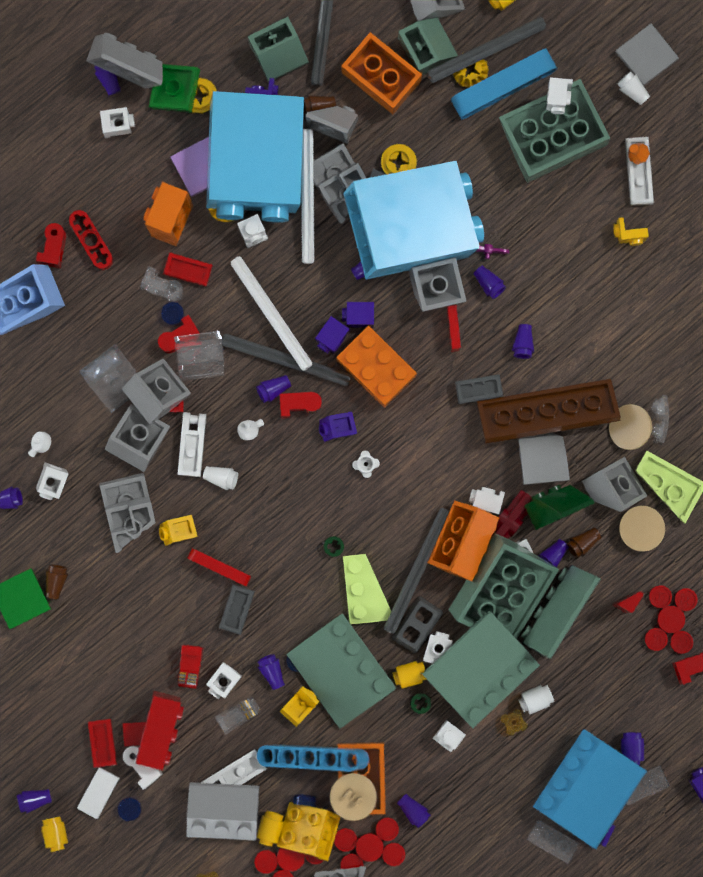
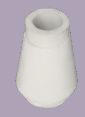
(633, 88)
(222, 477)

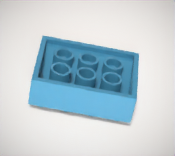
(589, 789)

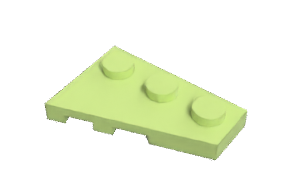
(672, 485)
(363, 591)

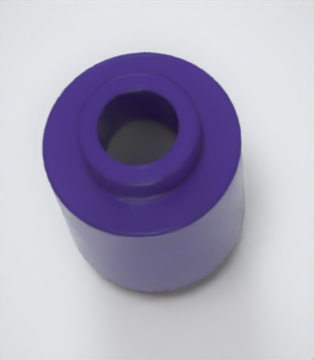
(633, 746)

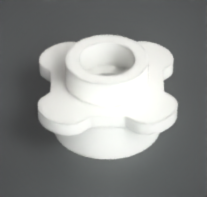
(366, 470)

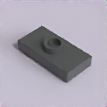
(478, 389)
(237, 609)

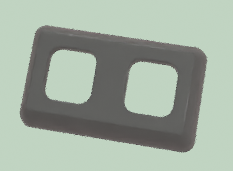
(410, 620)

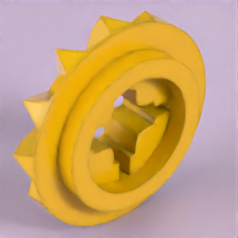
(473, 78)
(207, 88)
(392, 153)

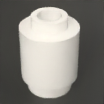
(536, 699)

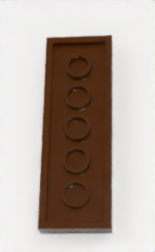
(548, 411)

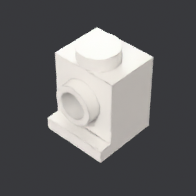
(558, 95)
(110, 117)
(252, 231)
(54, 490)
(487, 500)
(439, 638)
(228, 673)
(449, 736)

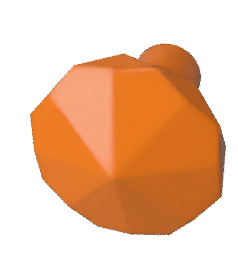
(638, 153)

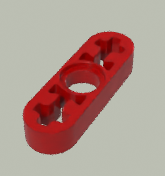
(77, 229)
(219, 567)

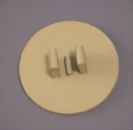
(632, 429)
(642, 528)
(353, 796)

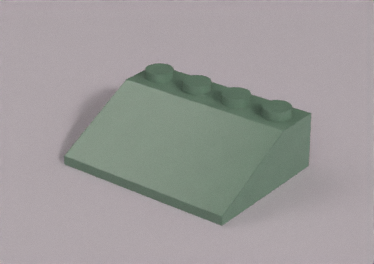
(551, 140)
(506, 584)
(560, 611)
(481, 669)
(341, 671)

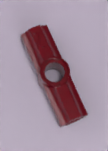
(512, 517)

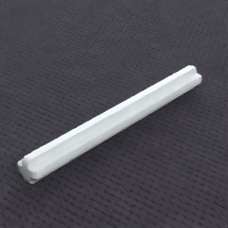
(307, 197)
(271, 313)

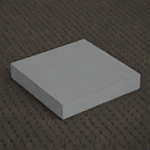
(647, 54)

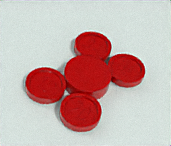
(671, 619)
(370, 845)
(288, 860)

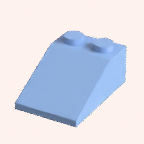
(28, 297)

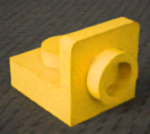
(177, 530)

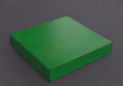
(176, 90)
(22, 599)

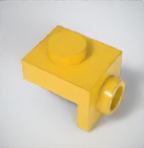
(633, 236)
(299, 706)

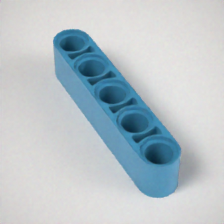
(503, 84)
(322, 757)

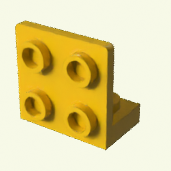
(309, 831)

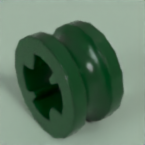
(329, 540)
(423, 710)

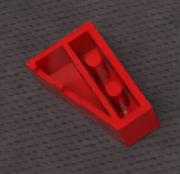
(159, 730)

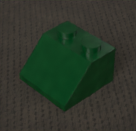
(556, 505)

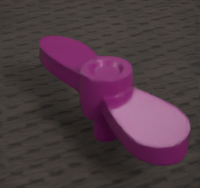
(488, 249)

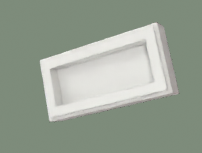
(98, 793)

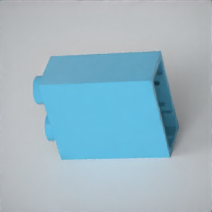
(254, 155)
(413, 218)

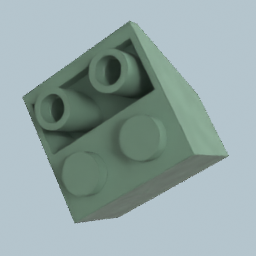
(426, 44)
(278, 49)

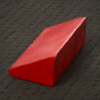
(629, 603)

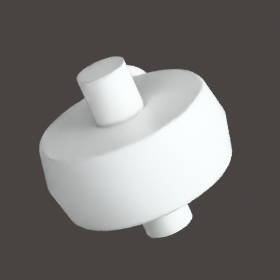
(249, 429)
(40, 443)

